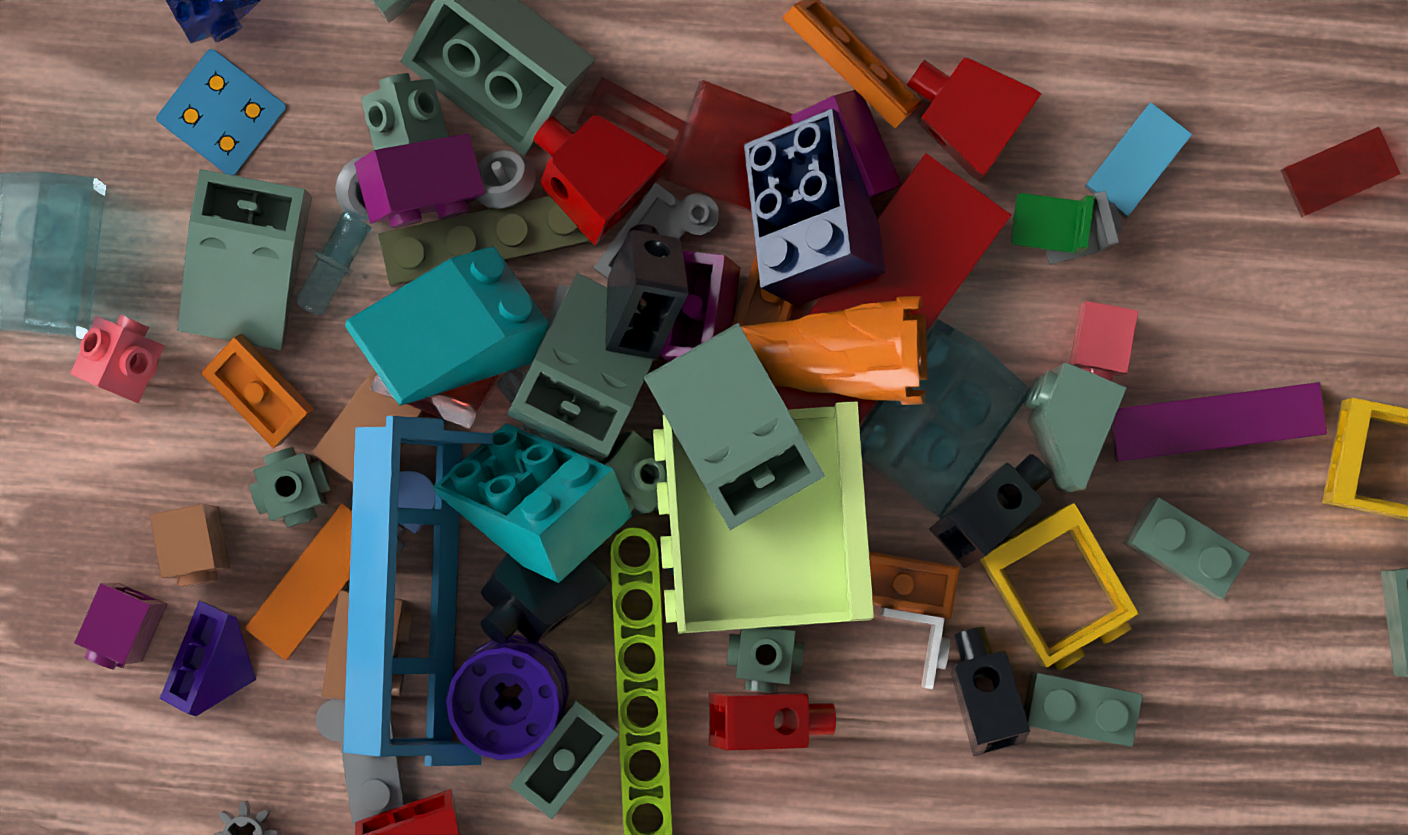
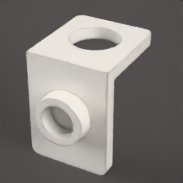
(937, 647)

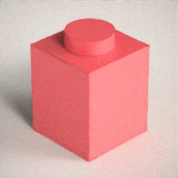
(1103, 339)

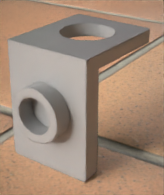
(1103, 230)

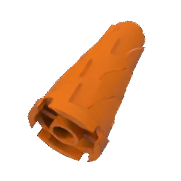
(853, 352)

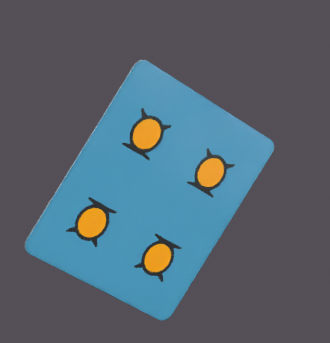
(220, 112)

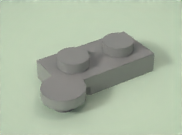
(672, 218)
(371, 781)

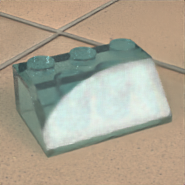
(48, 252)
(940, 444)

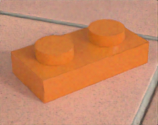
(257, 391)

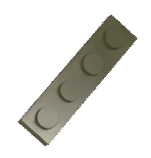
(515, 232)

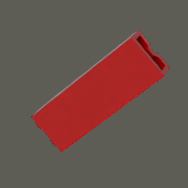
(929, 246)

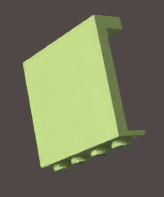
(784, 566)

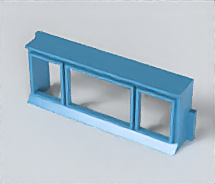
(373, 593)

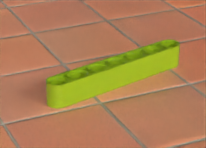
(633, 684)

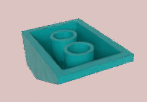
(450, 327)

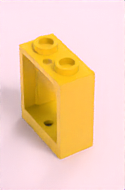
(1348, 456)
(1107, 627)

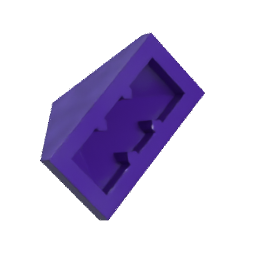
(209, 662)

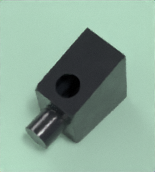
(650, 269)
(979, 519)
(534, 602)
(993, 717)

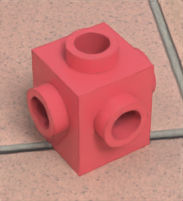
(118, 357)

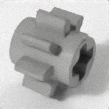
(244, 818)

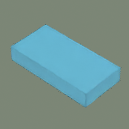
(1138, 159)

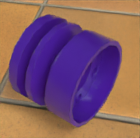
(514, 726)

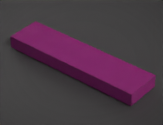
(1218, 422)

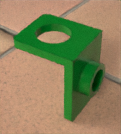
(1052, 223)

